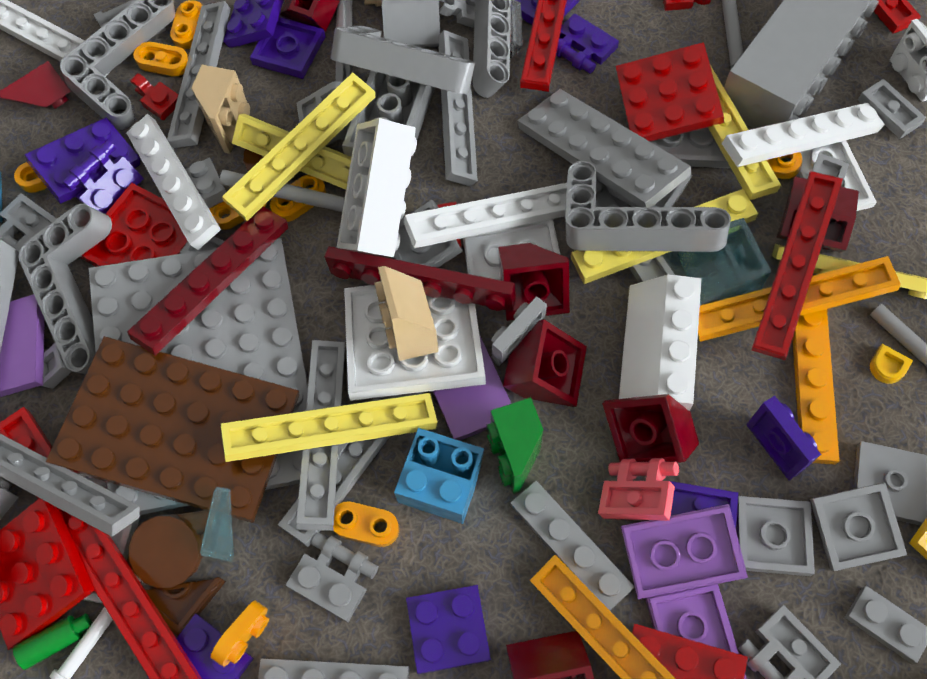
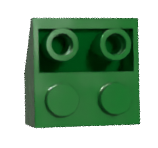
(517, 438)

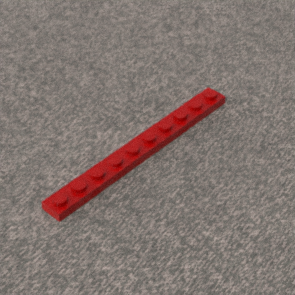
(113, 577)

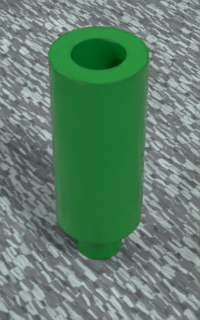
(50, 640)

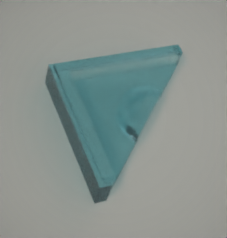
(218, 532)

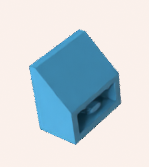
(439, 475)

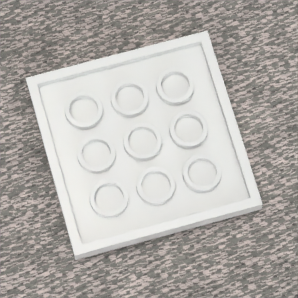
(376, 369)

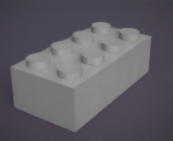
(394, 101)

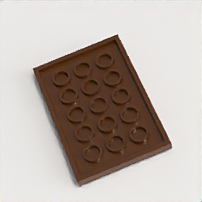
(159, 427)

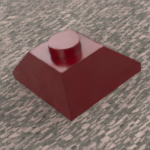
(38, 88)
(536, 274)
(546, 366)
(651, 428)

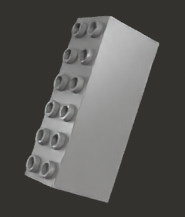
(793, 57)

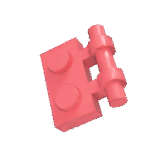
(638, 499)

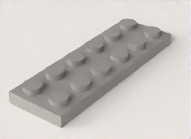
(621, 157)

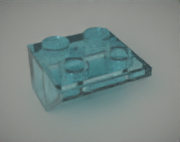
(730, 271)

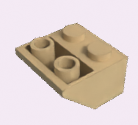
(220, 101)
(405, 314)

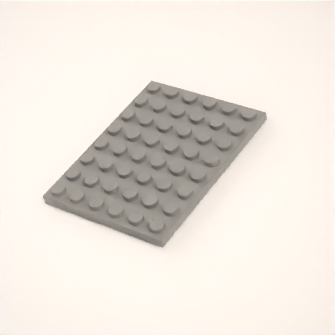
(242, 331)

